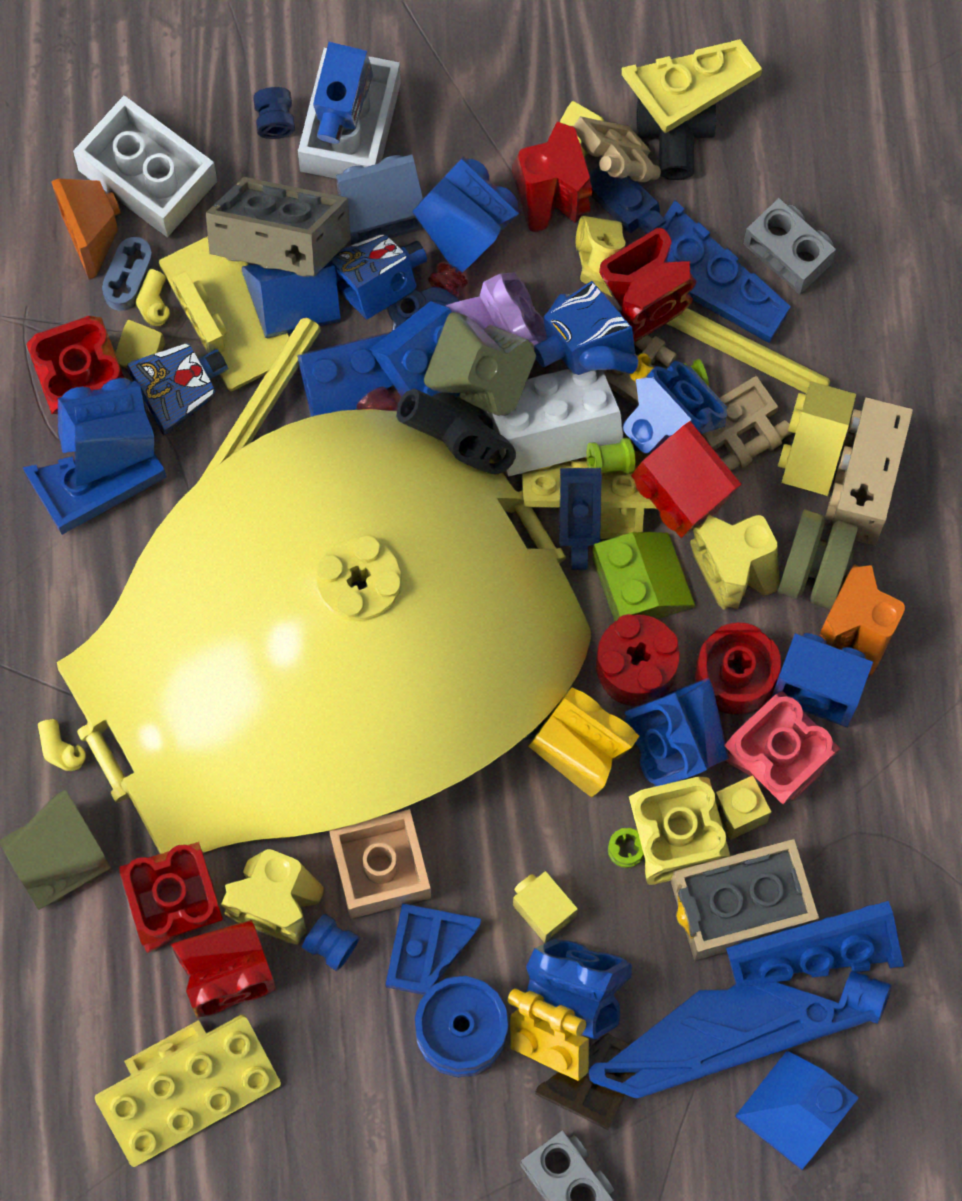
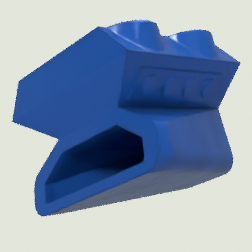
(466, 213)
(669, 401)
(104, 428)
(679, 733)
(580, 980)

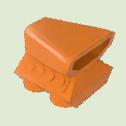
(862, 616)

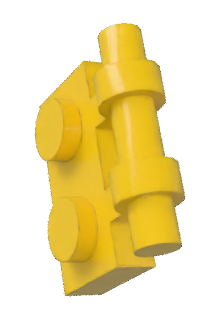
(549, 1034)

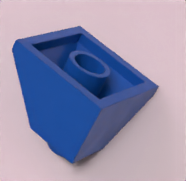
(796, 1108)

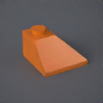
(88, 218)

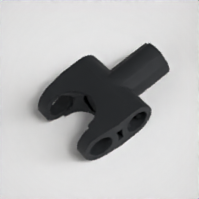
(677, 145)
(458, 426)

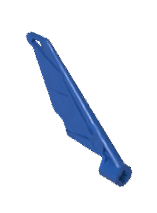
(736, 1027)

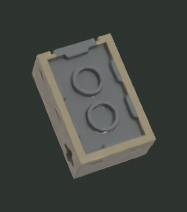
(278, 226)

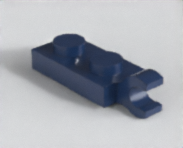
(626, 201)
(580, 512)

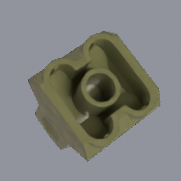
(480, 364)
(54, 852)

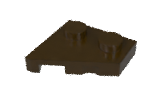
(583, 1096)

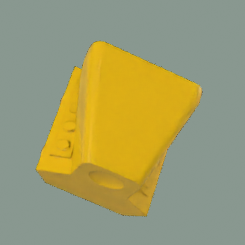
(583, 741)

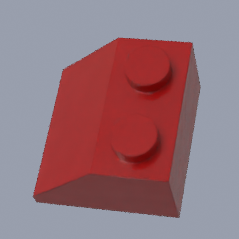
(685, 480)

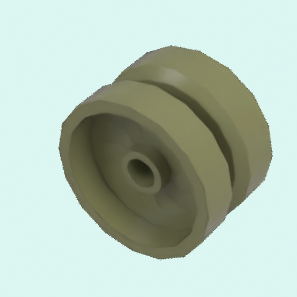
(818, 559)

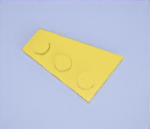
(690, 84)

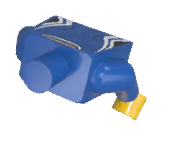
(590, 335)

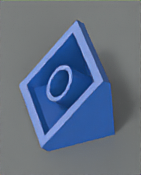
(286, 298)

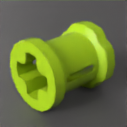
(612, 456)

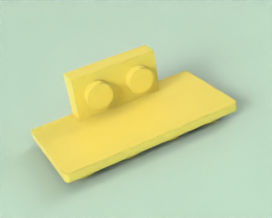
(222, 311)
(620, 500)
(185, 1086)

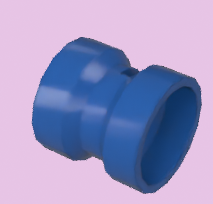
(330, 942)

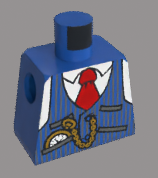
(341, 90)
(377, 273)
(176, 383)

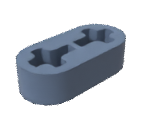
(119, 270)

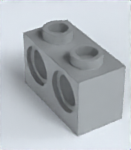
(781, 251)
(559, 1186)

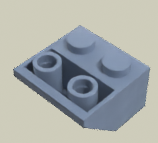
(381, 198)

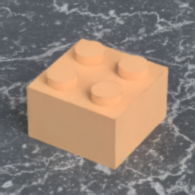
(380, 864)

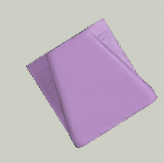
(506, 305)

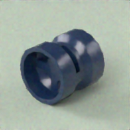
(274, 114)

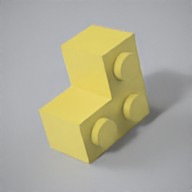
(820, 430)

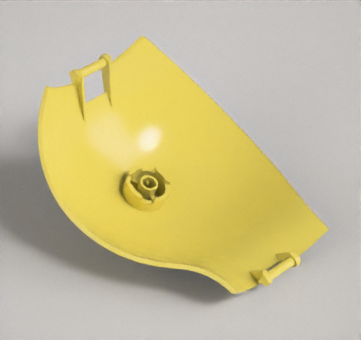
(281, 694)

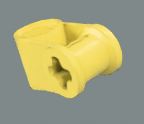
(597, 241)

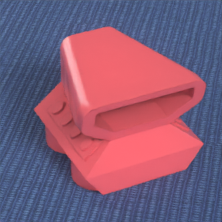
(781, 748)

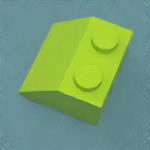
(642, 575)

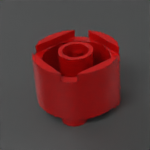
(635, 637)
(756, 657)

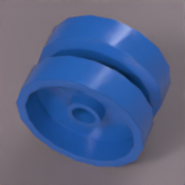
(455, 1051)

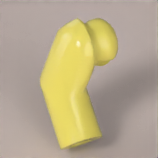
(149, 301)
(57, 751)

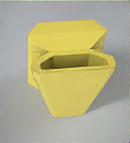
(736, 558)
(678, 827)
(273, 895)

